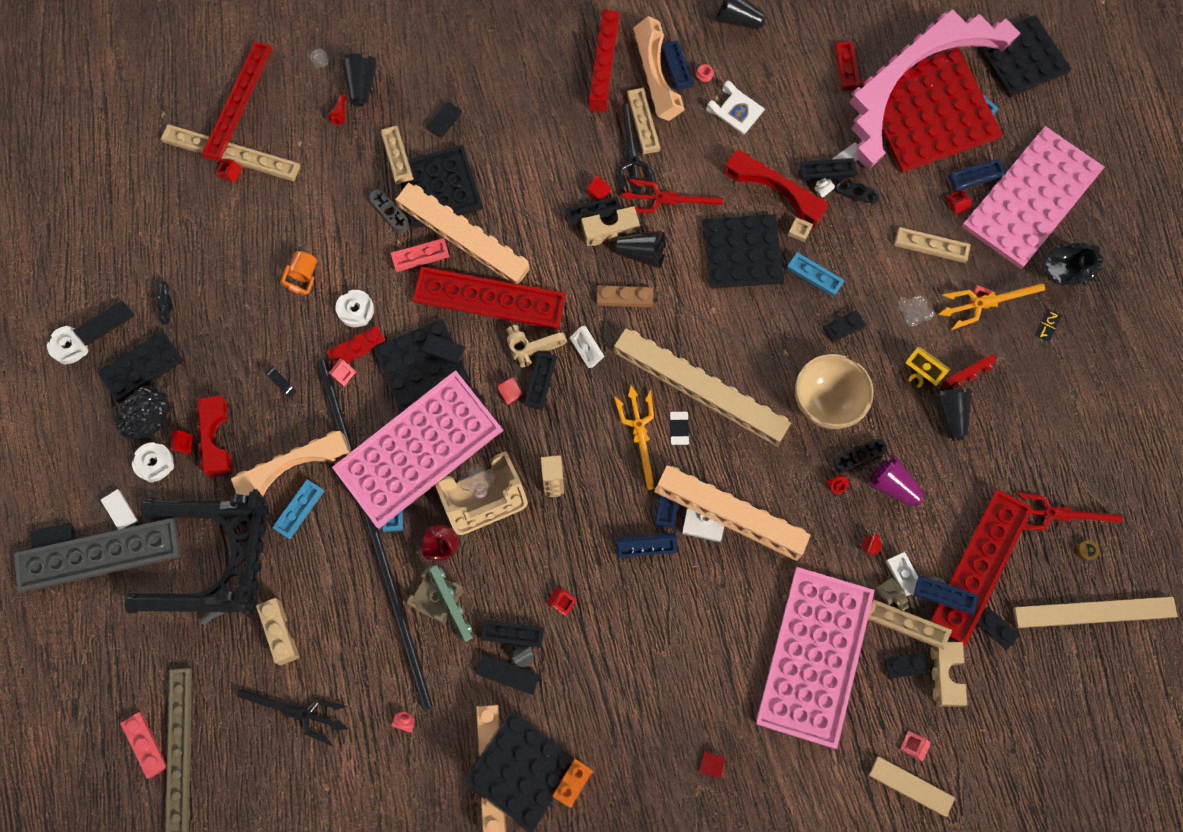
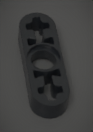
(865, 448)

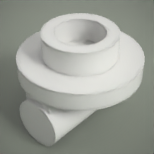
(823, 187)

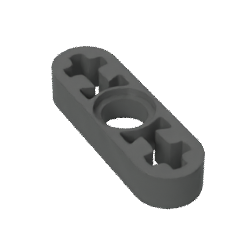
(388, 203)

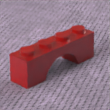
(212, 413)

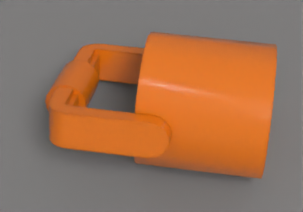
(300, 269)

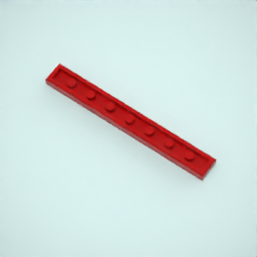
(236, 101)

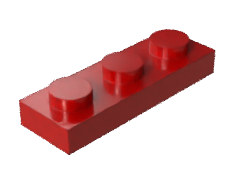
(356, 346)
(969, 373)

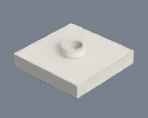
(702, 527)

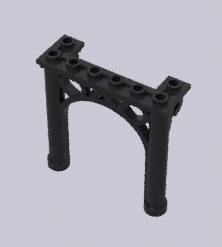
(236, 601)

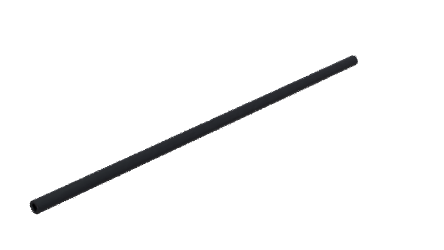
(380, 554)

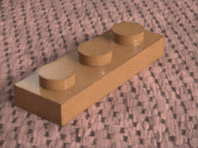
(625, 296)

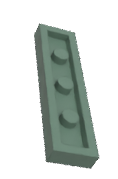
(446, 596)

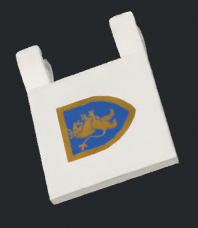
(738, 110)

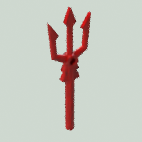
(666, 197)
(1063, 513)

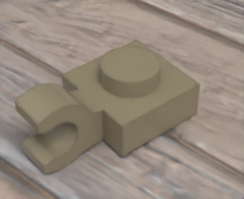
(893, 592)

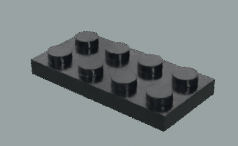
(140, 366)

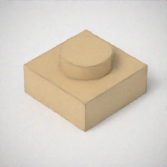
(800, 229)

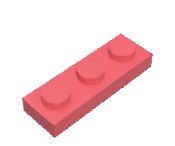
(420, 255)
(144, 745)

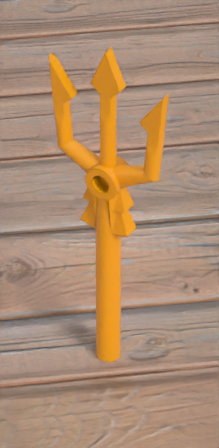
(985, 301)
(639, 431)

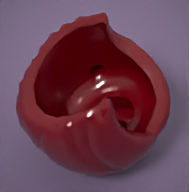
(439, 542)

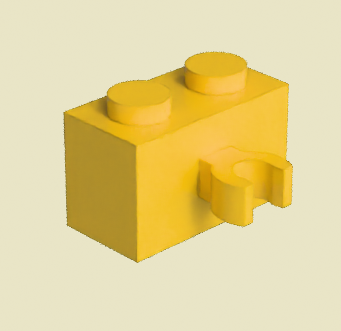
(927, 367)

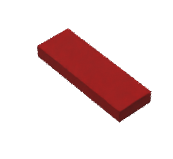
(847, 65)

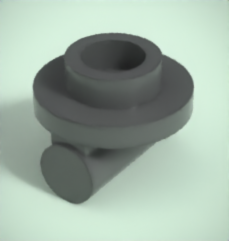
(523, 656)

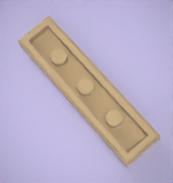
(643, 121)
(396, 155)
(932, 244)
(909, 624)
(911, 786)

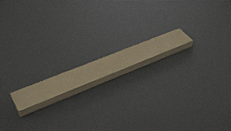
(178, 750)

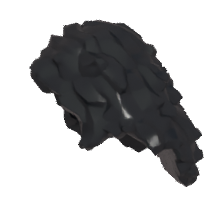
(1073, 263)
(143, 414)

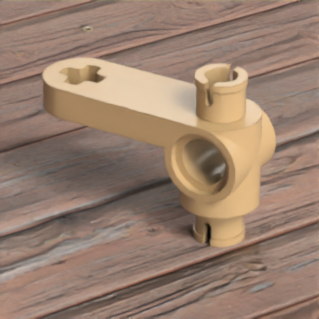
(533, 348)

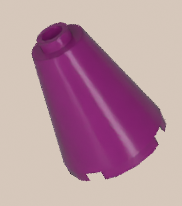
(896, 482)

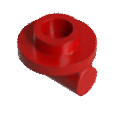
(838, 484)
(871, 545)

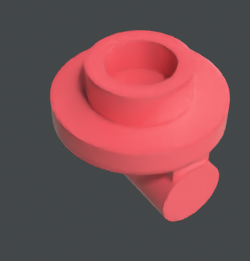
(404, 721)

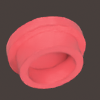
(704, 73)

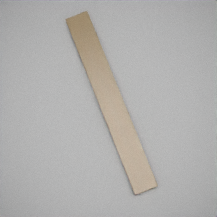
(242, 155)
(1095, 612)

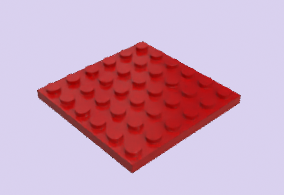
(936, 112)

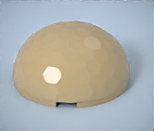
(833, 391)

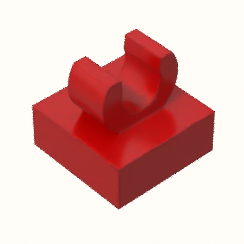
(181, 442)

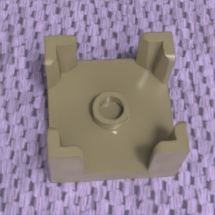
(428, 602)

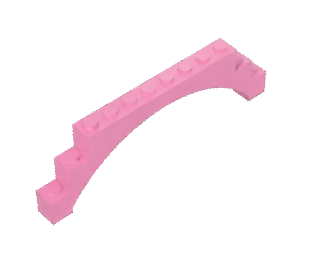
(947, 33)

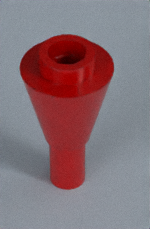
(337, 114)

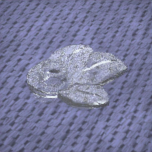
(915, 310)
(477, 478)

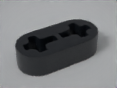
(281, 382)

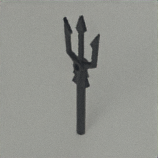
(631, 154)
(298, 712)

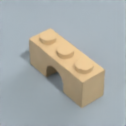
(596, 232)
(552, 476)
(279, 640)
(947, 692)

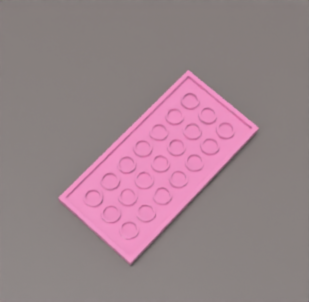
(1033, 197)
(417, 449)
(815, 658)

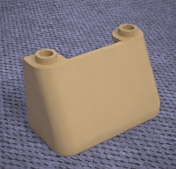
(502, 500)

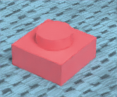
(342, 372)

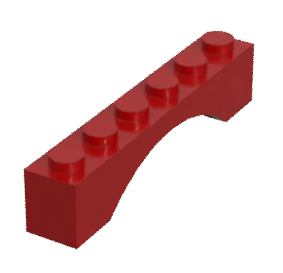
(604, 60)
(746, 169)

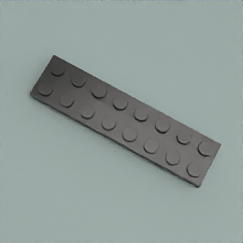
(96, 555)

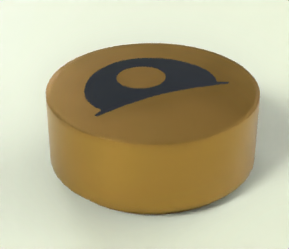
(1088, 550)

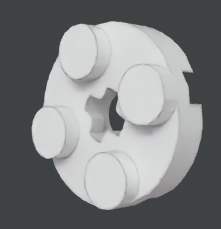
(349, 300)
(58, 341)
(160, 469)

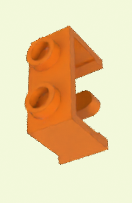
(572, 783)

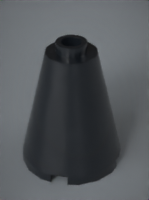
(741, 14)
(358, 77)
(643, 247)
(954, 411)

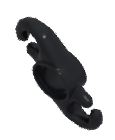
(865, 192)
(164, 303)

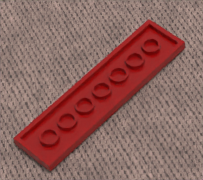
(489, 298)
(984, 561)

